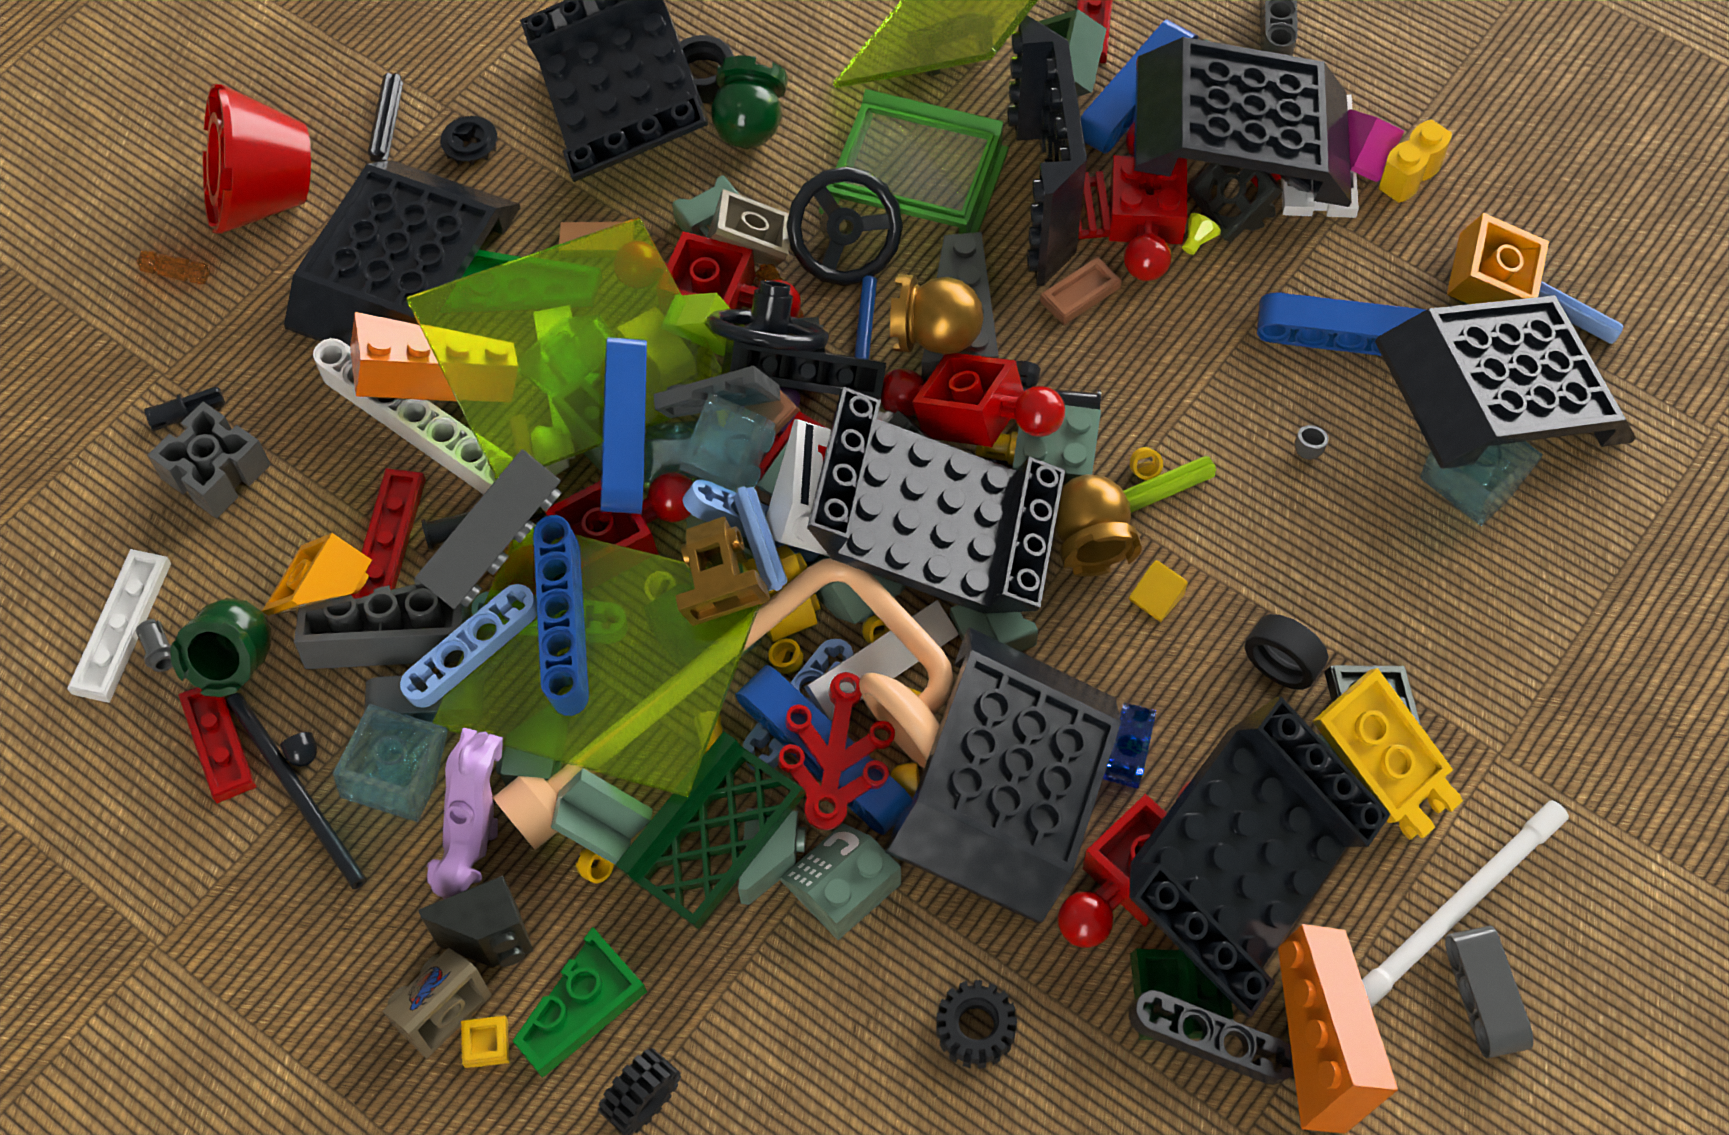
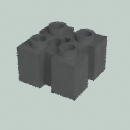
(209, 459)

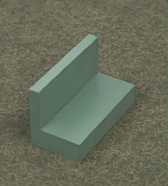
(599, 815)

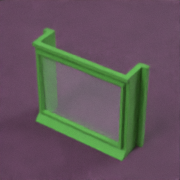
(930, 157)

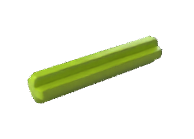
(1170, 483)

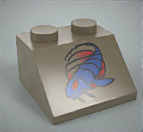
(437, 1001)

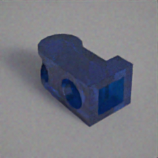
(1131, 746)

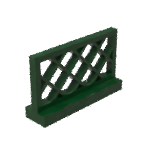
(680, 817)

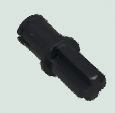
(179, 408)

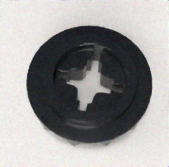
(463, 130)

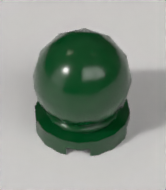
(747, 103)
(221, 647)

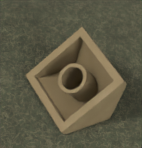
(751, 226)

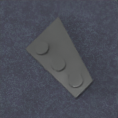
(740, 387)

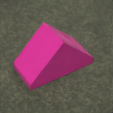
(1370, 143)

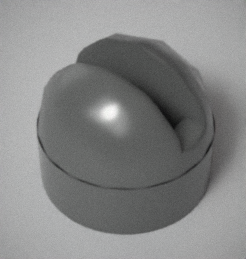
(1311, 442)

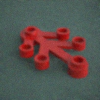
(834, 757)

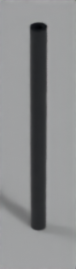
(297, 791)

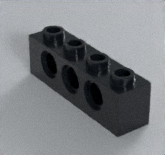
(808, 369)

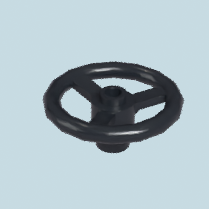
(856, 224)
(769, 322)

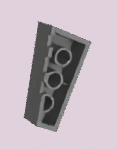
(964, 260)
(488, 529)
(376, 628)

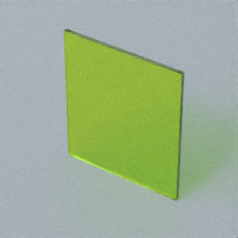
(933, 37)
(532, 336)
(649, 671)

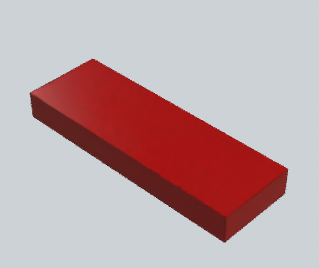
(217, 744)

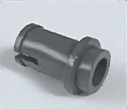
(155, 645)

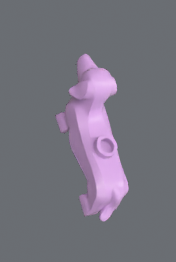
(467, 813)

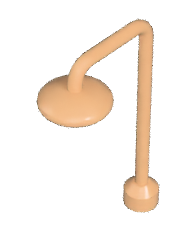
(532, 800)

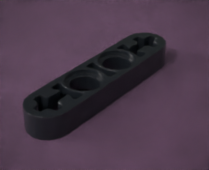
(1213, 1033)

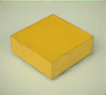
(485, 1041)

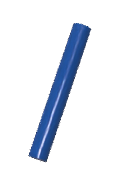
(865, 317)

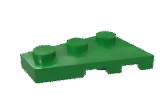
(583, 1002)

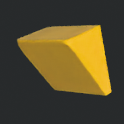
(1159, 591)

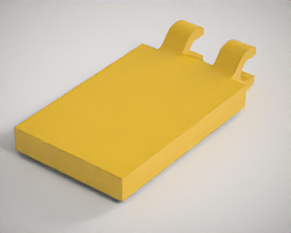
(1389, 752)

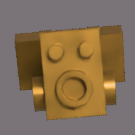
(721, 587)

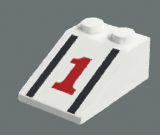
(797, 487)

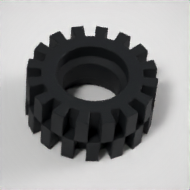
(982, 998)
(639, 1092)

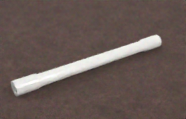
(1534, 832)

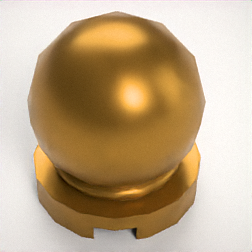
(938, 315)
(1095, 526)

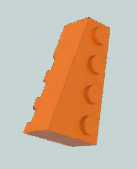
(395, 361)
(1332, 1032)

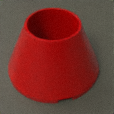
(253, 160)

